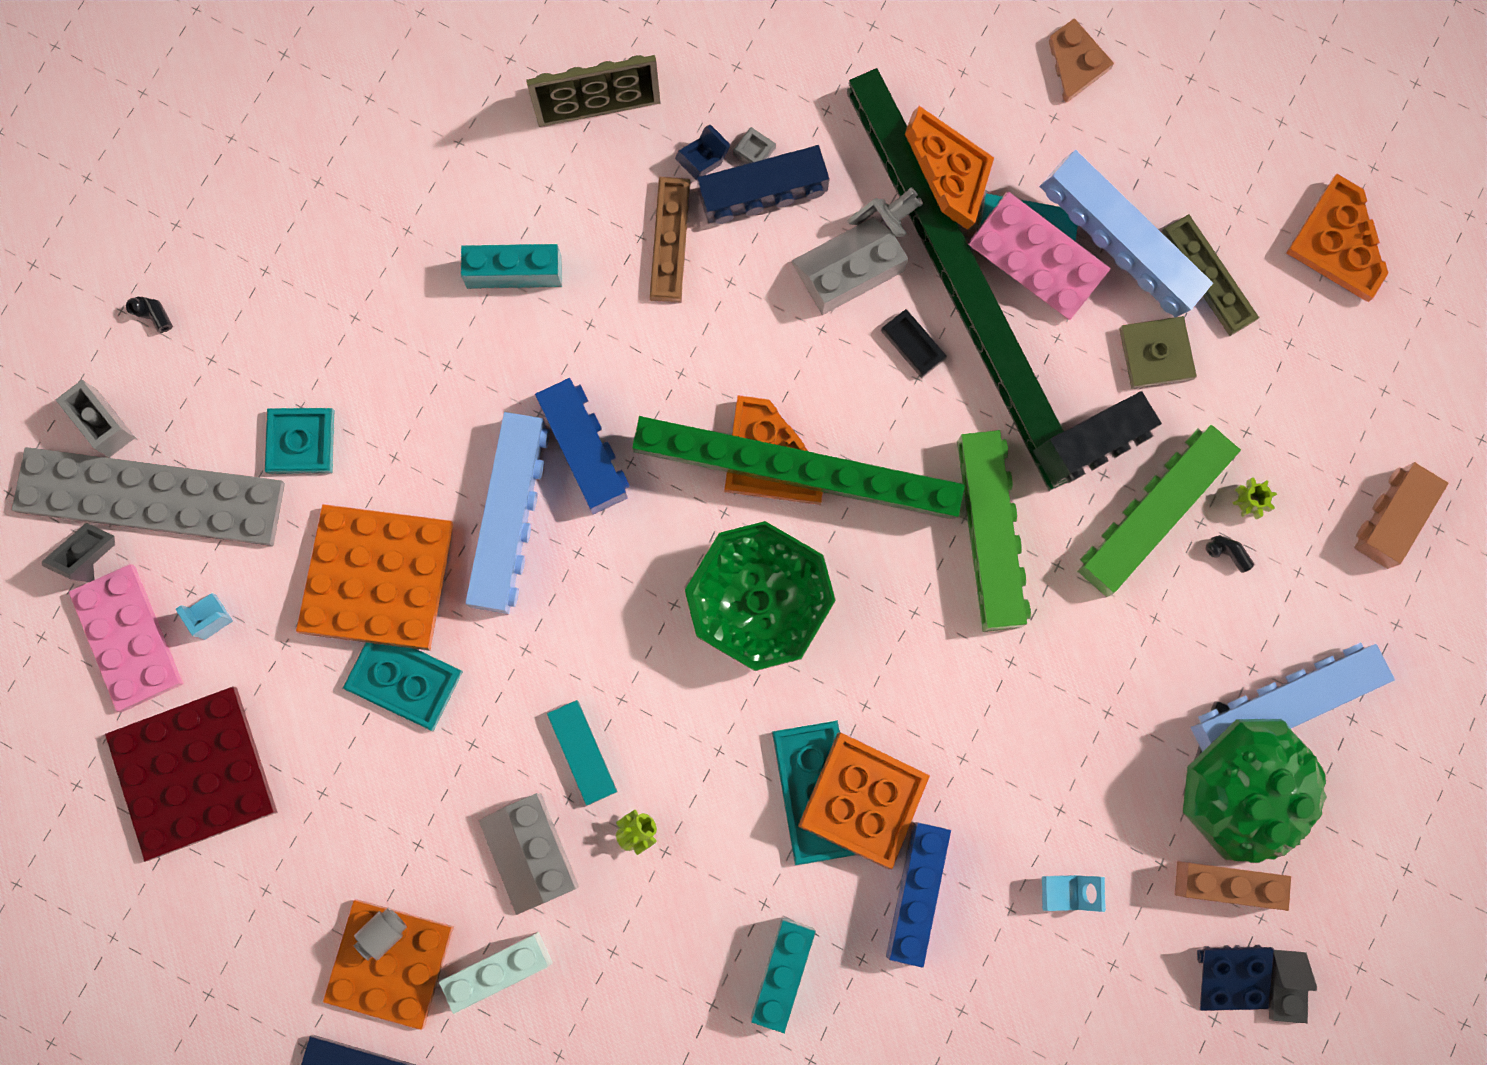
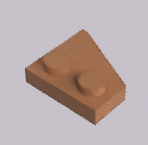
(1077, 58)

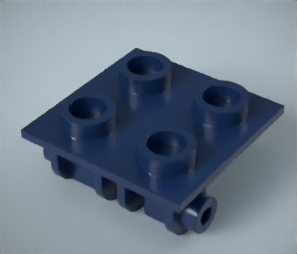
(1235, 977)

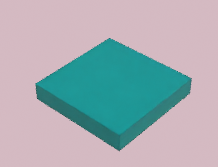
(299, 440)

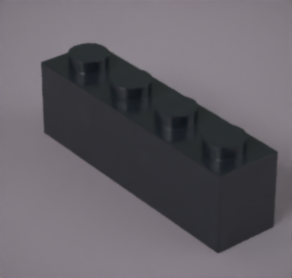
(1096, 438)

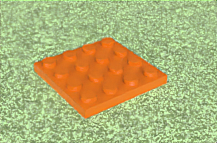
(375, 577)

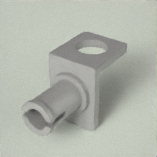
(890, 213)

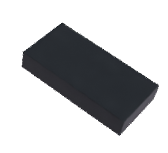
(913, 343)

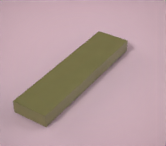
(1224, 294)

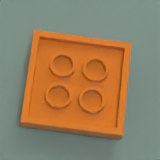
(864, 801)
(401, 981)

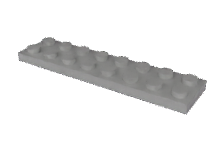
(148, 496)

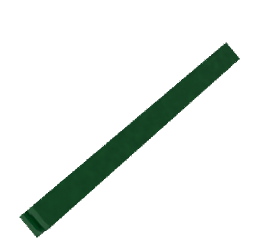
(957, 269)

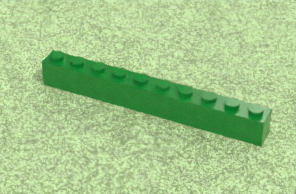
(798, 468)

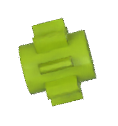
(1258, 490)
(636, 832)

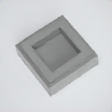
(754, 147)

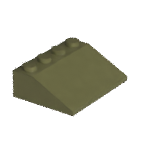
(594, 90)

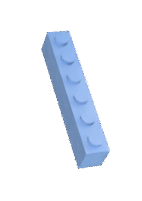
(1125, 234)
(507, 513)
(1304, 694)

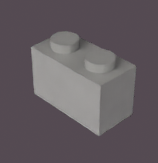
(95, 418)

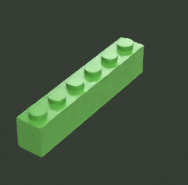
(1158, 510)
(992, 531)

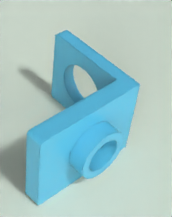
(1069, 893)

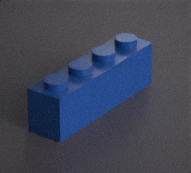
(581, 445)
(918, 894)

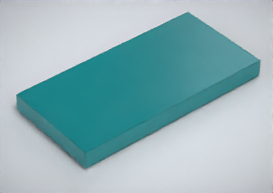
(800, 760)

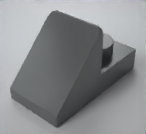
(79, 552)
(1289, 986)

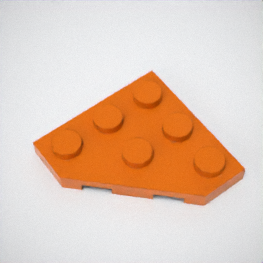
(951, 164)
(1342, 240)
(760, 421)

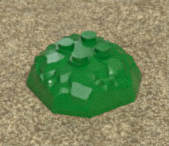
(760, 596)
(1255, 791)

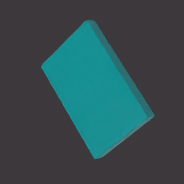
(404, 682)

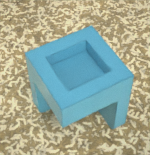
(205, 617)

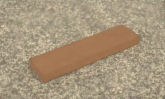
(670, 239)

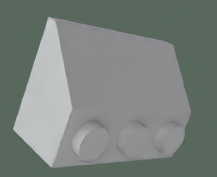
(850, 264)
(528, 853)

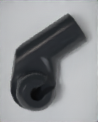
(150, 309)
(1232, 548)

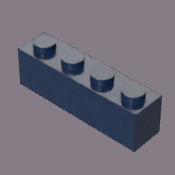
(763, 185)

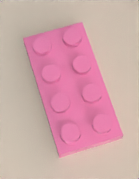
(1038, 255)
(125, 638)

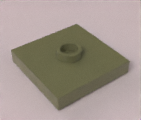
(1157, 352)

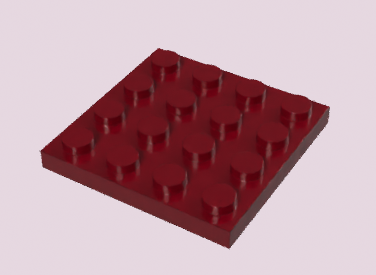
(190, 773)

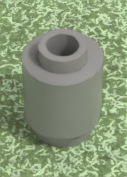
(379, 934)

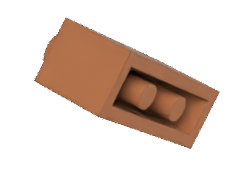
(1400, 515)
(1233, 886)

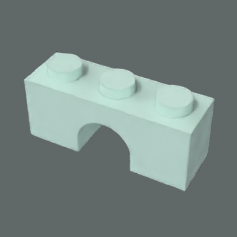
(495, 972)

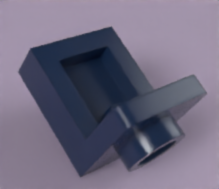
(704, 153)

